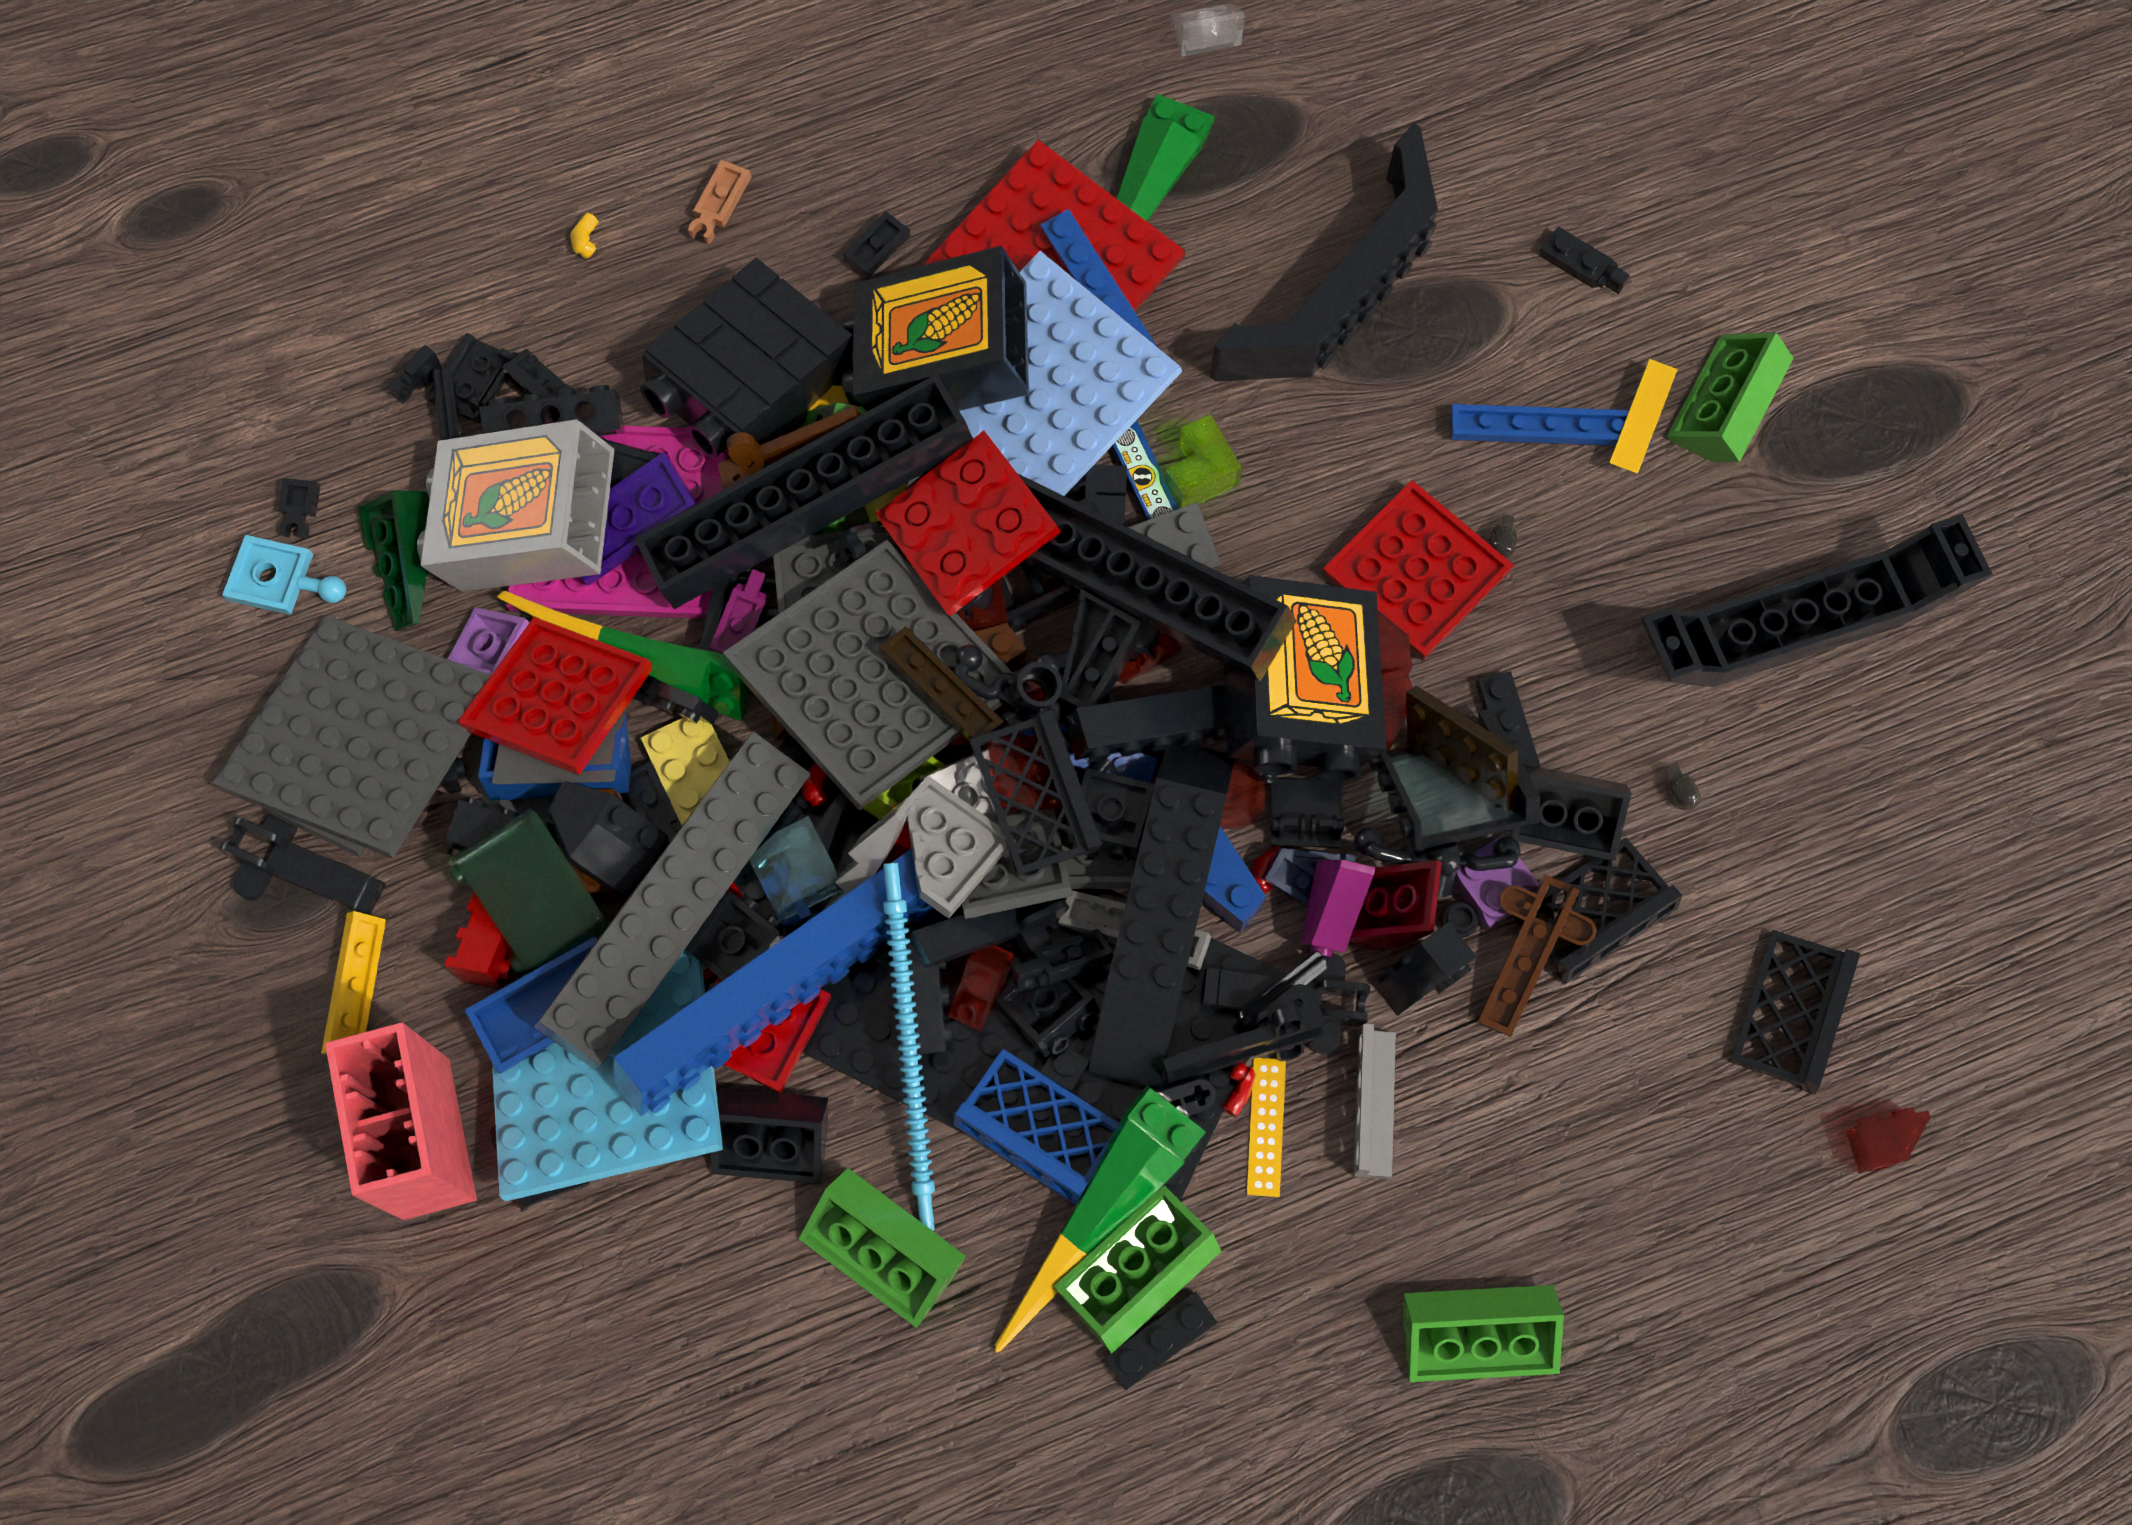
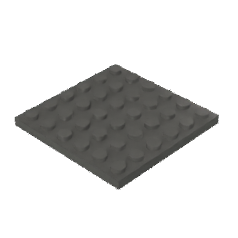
(834, 690)
(355, 736)

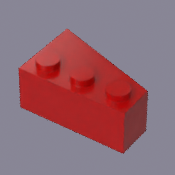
(482, 951)

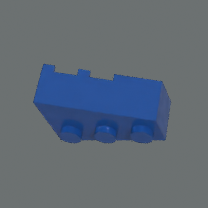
(1231, 886)

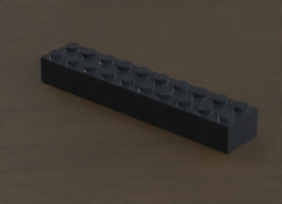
(804, 491)
(1161, 586)

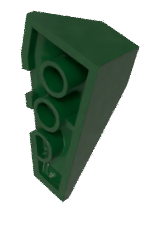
(392, 531)

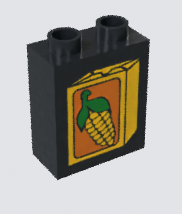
(944, 320)
(1320, 692)

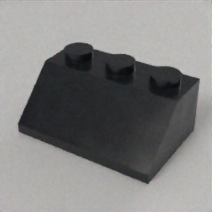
(1577, 813)
(771, 1135)

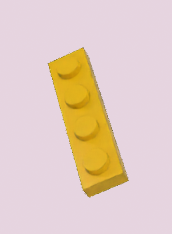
(354, 977)

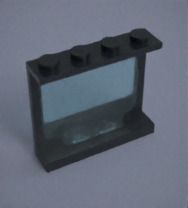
(1441, 809)

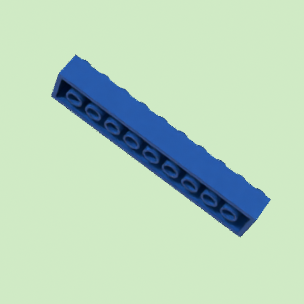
(762, 992)

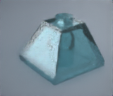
(795, 869)

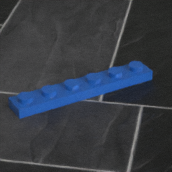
(1087, 267)
(1536, 424)

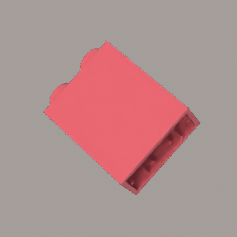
(400, 1122)

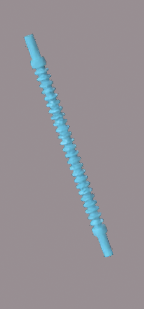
(894, 908)

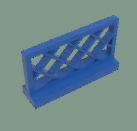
(1014, 1146)

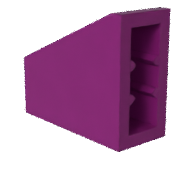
(1335, 904)

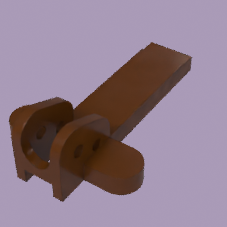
(746, 451)
(1531, 950)

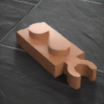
(719, 199)

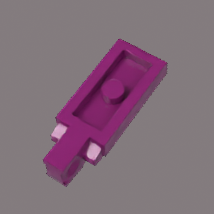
(740, 613)

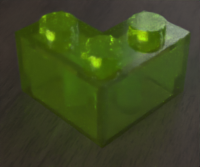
(1209, 464)

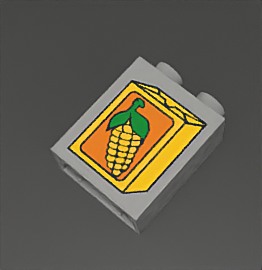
(517, 506)

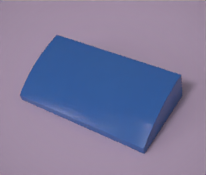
(508, 1016)

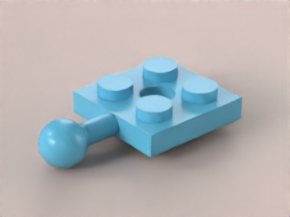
(290, 576)

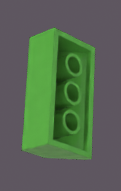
(1731, 396)
(881, 1247)
(1138, 1268)
(1483, 1333)

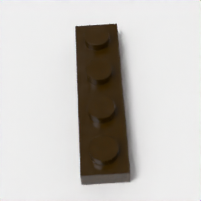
(939, 685)

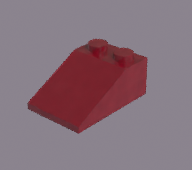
(1398, 906)

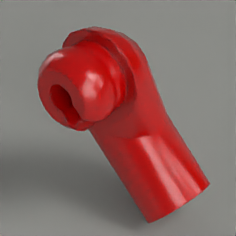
(813, 786)
(1259, 866)
(1242, 1090)

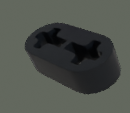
(1185, 1088)

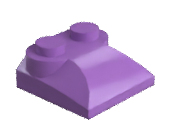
(487, 639)
(1483, 888)

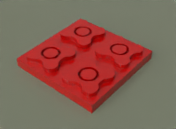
(967, 523)
(1421, 565)
(556, 695)

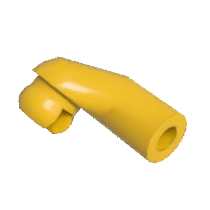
(580, 236)

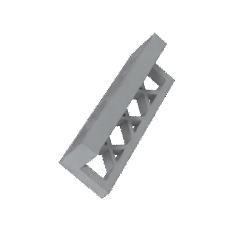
(1374, 1103)

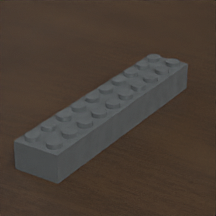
(672, 901)

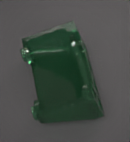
(529, 892)

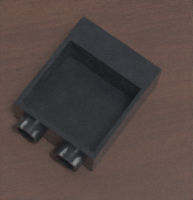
(745, 361)

